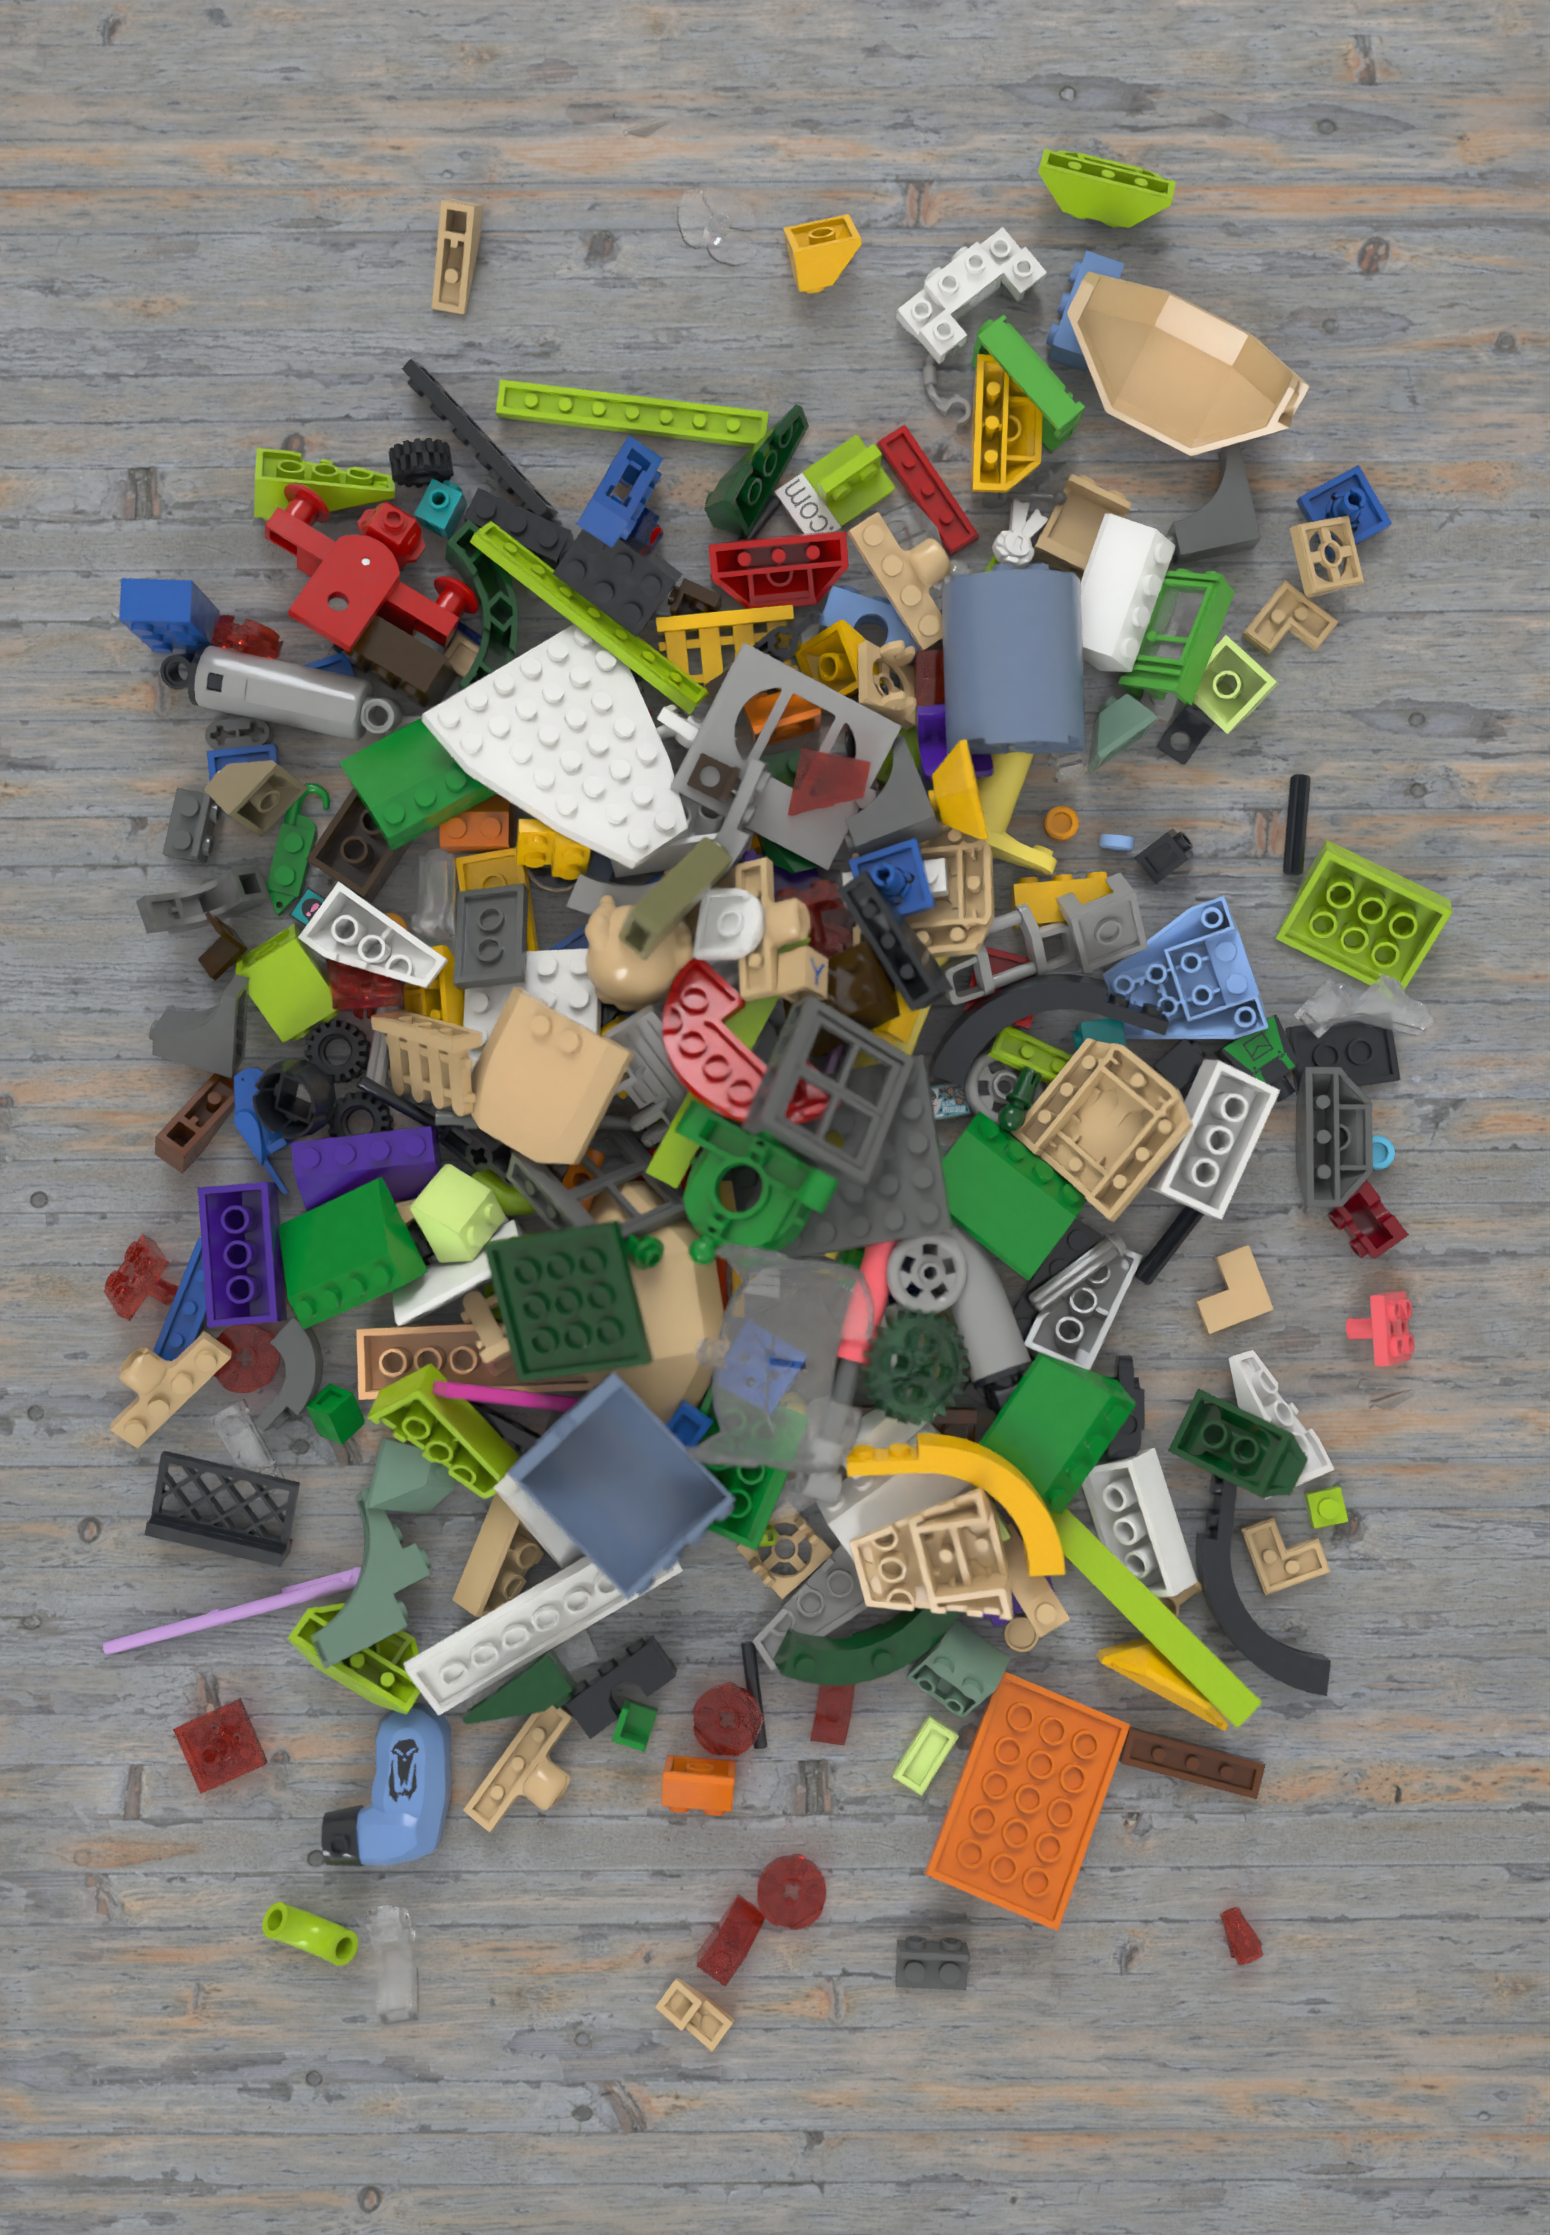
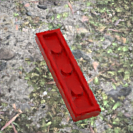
(927, 489)

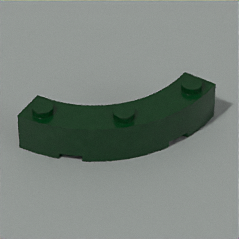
(496, 603)
(864, 1654)

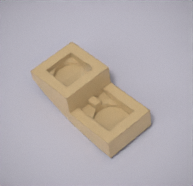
(696, 2013)

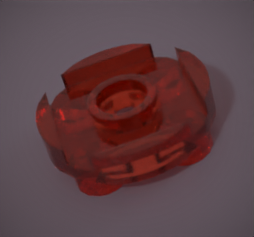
(247, 638)
(265, 1358)
(746, 1714)
(787, 1912)

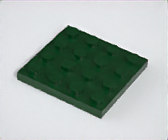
(568, 1301)

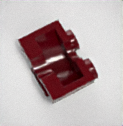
(1367, 1223)

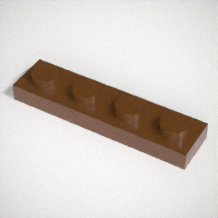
(1192, 1762)

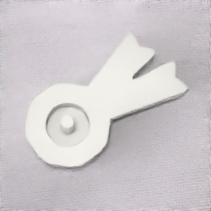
(1015, 545)

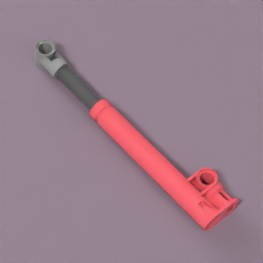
(873, 1264)

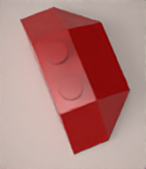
(779, 568)

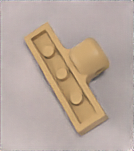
(905, 576)
(785, 923)
(164, 1385)
(524, 1770)

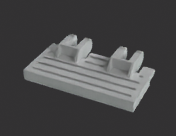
(648, 1074)

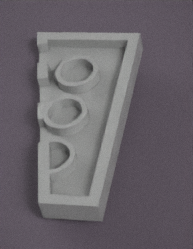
(817, 1607)

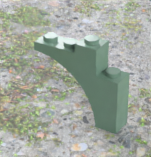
(372, 1608)

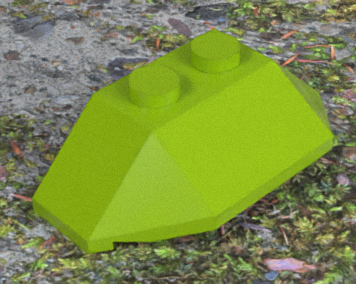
(1104, 188)
(373, 1672)

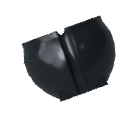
(282, 1110)

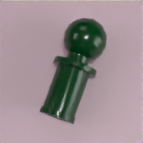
(1012, 1115)

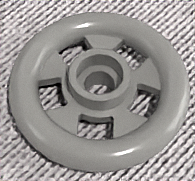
(980, 1072)
(954, 1282)

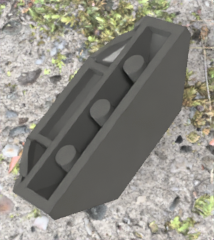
(1332, 1137)

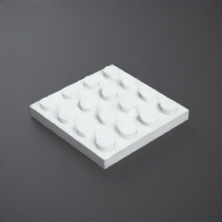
(550, 975)

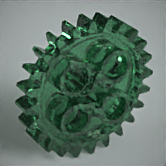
(928, 1393)

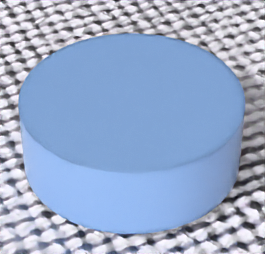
(1116, 842)

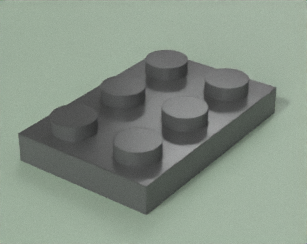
(491, 936)

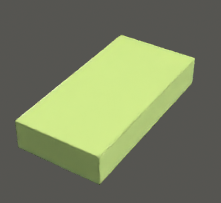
(925, 1755)

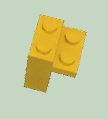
(542, 846)

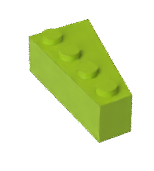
(445, 1430)

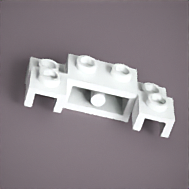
(962, 286)

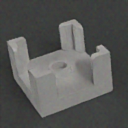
(1106, 926)

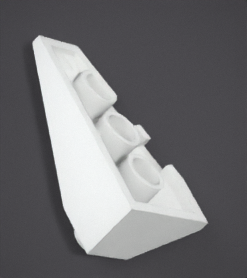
(364, 937)
(1258, 1395)
(540, 1525)

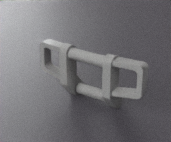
(1035, 950)

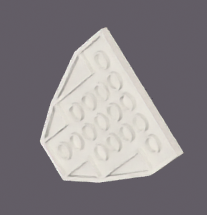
(568, 746)

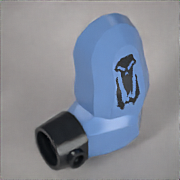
(407, 1795)

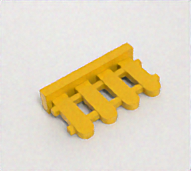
(709, 637)

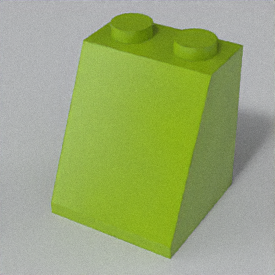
(287, 984)

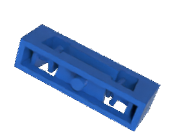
(606, 516)

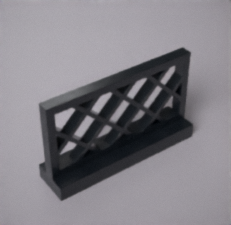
(223, 1536)

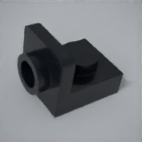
(1165, 855)

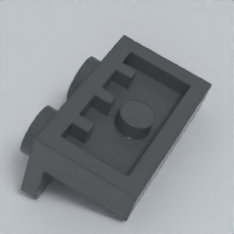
(192, 826)
(931, 1963)

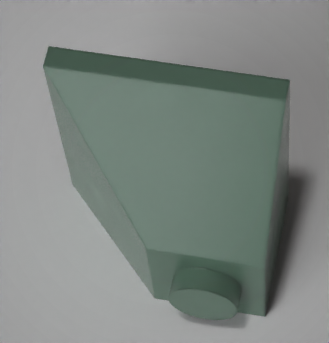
(1117, 728)
(407, 1480)

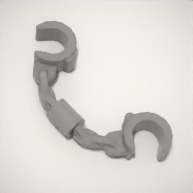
(943, 404)

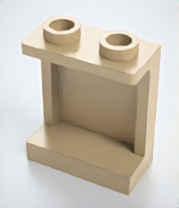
(1075, 524)

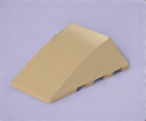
(938, 1560)

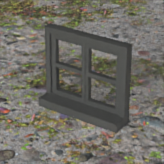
(789, 1065)
(561, 1206)

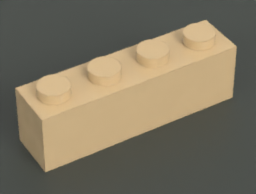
(497, 1561)

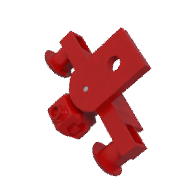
(363, 573)

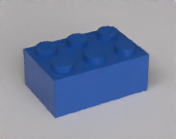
(167, 614)

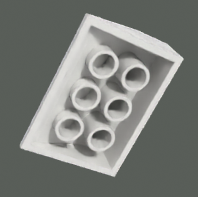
(446, 1281)

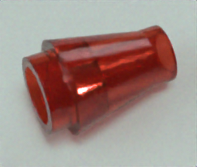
(1241, 1938)

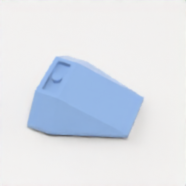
(1196, 976)

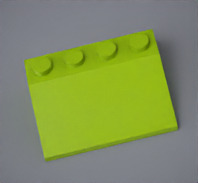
(1363, 917)

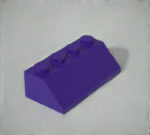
(341, 1164)
(242, 1254)

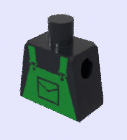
(1263, 1056)

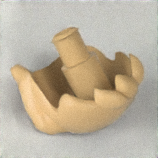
(623, 975)

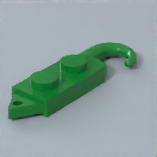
(293, 846)

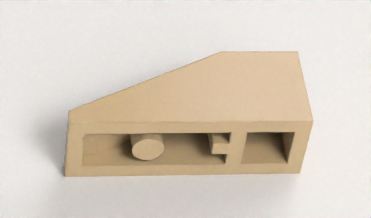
(456, 254)
(1032, 1591)

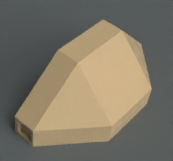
(1179, 367)
(677, 1305)

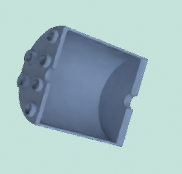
(1014, 661)
(621, 1486)

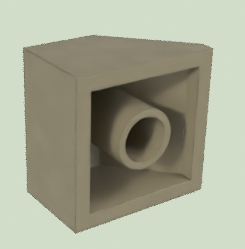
(255, 793)

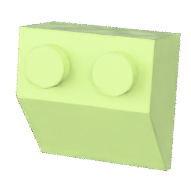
(1232, 685)
(457, 1215)

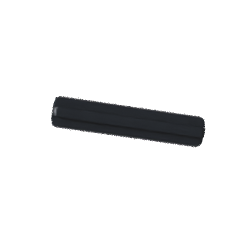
(1296, 824)
(1168, 1245)

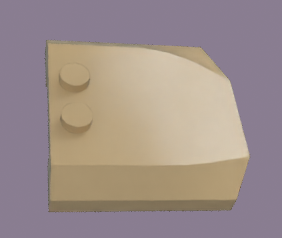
(964, 916)
(545, 1081)
(1106, 1124)

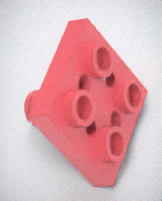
(1386, 1327)

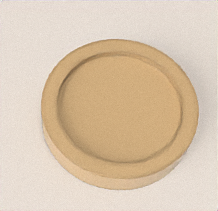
(1020, 1634)

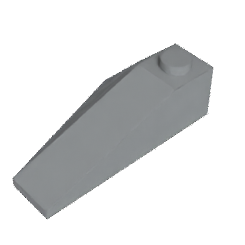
(1081, 1319)

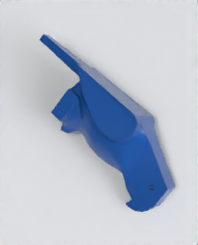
(258, 1138)

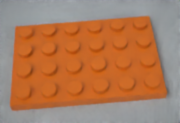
(1027, 1800)

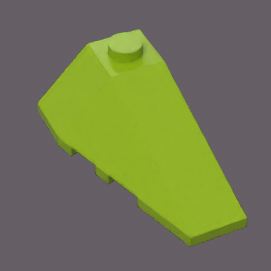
(335, 486)

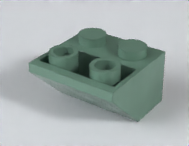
(959, 1670)

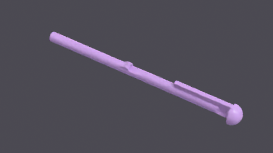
(290, 1596)

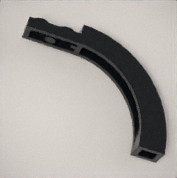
(1026, 998)
(1284, 1663)

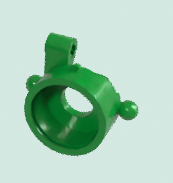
(787, 1195)

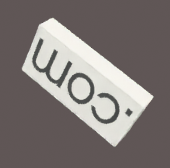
(806, 507)

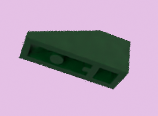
(528, 1692)

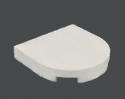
(728, 924)

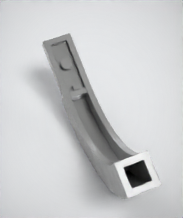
(591, 889)

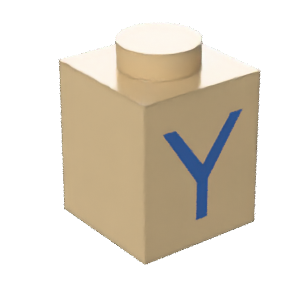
(802, 974)

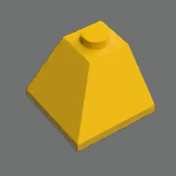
(821, 251)
(833, 658)
(958, 793)

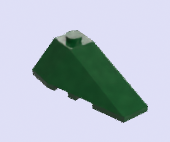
(751, 481)

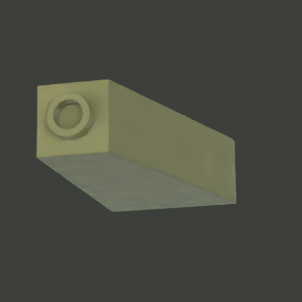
(674, 897)

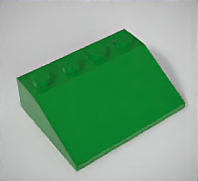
(411, 783)
(1007, 1195)
(347, 1253)
(1058, 1426)
(753, 1488)

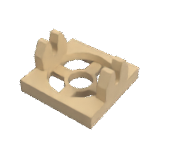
(1342, 532)
(893, 657)
(785, 1584)

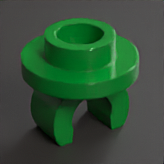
(646, 1252)

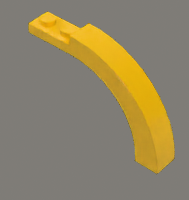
(980, 1467)

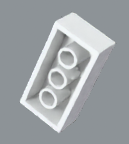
(1227, 1121)

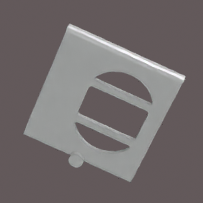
(810, 834)

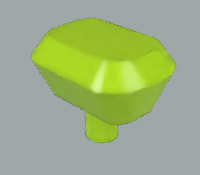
(769, 1537)

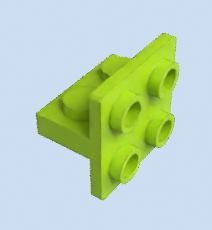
(850, 479)

